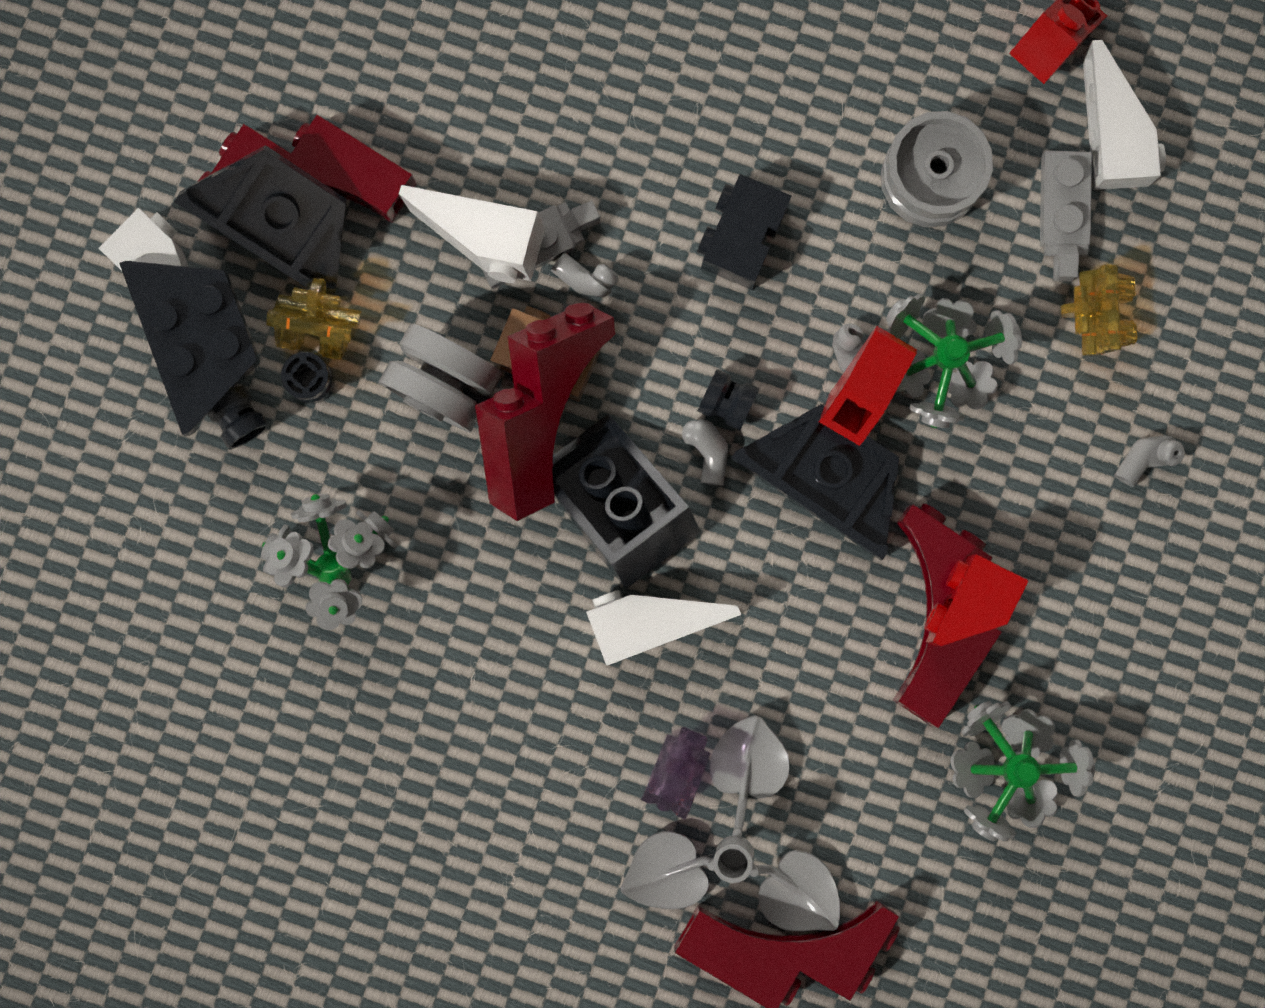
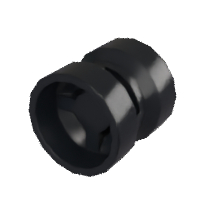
(314, 383)
(728, 399)
(238, 418)

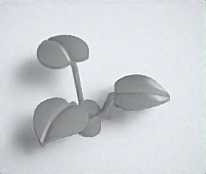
(666, 865)

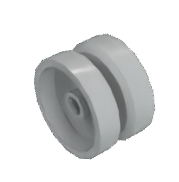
(956, 149)
(442, 374)

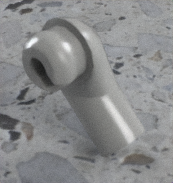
(581, 280)
(847, 344)
(712, 446)
(1149, 453)

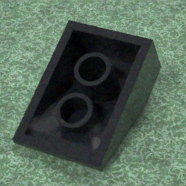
(620, 501)

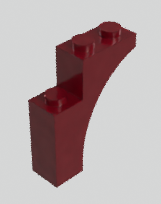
(334, 160)
(522, 422)
(940, 671)
(768, 964)

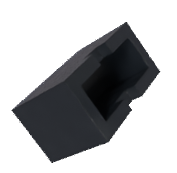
(748, 215)

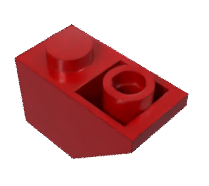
(1057, 36)
(867, 386)
(979, 601)

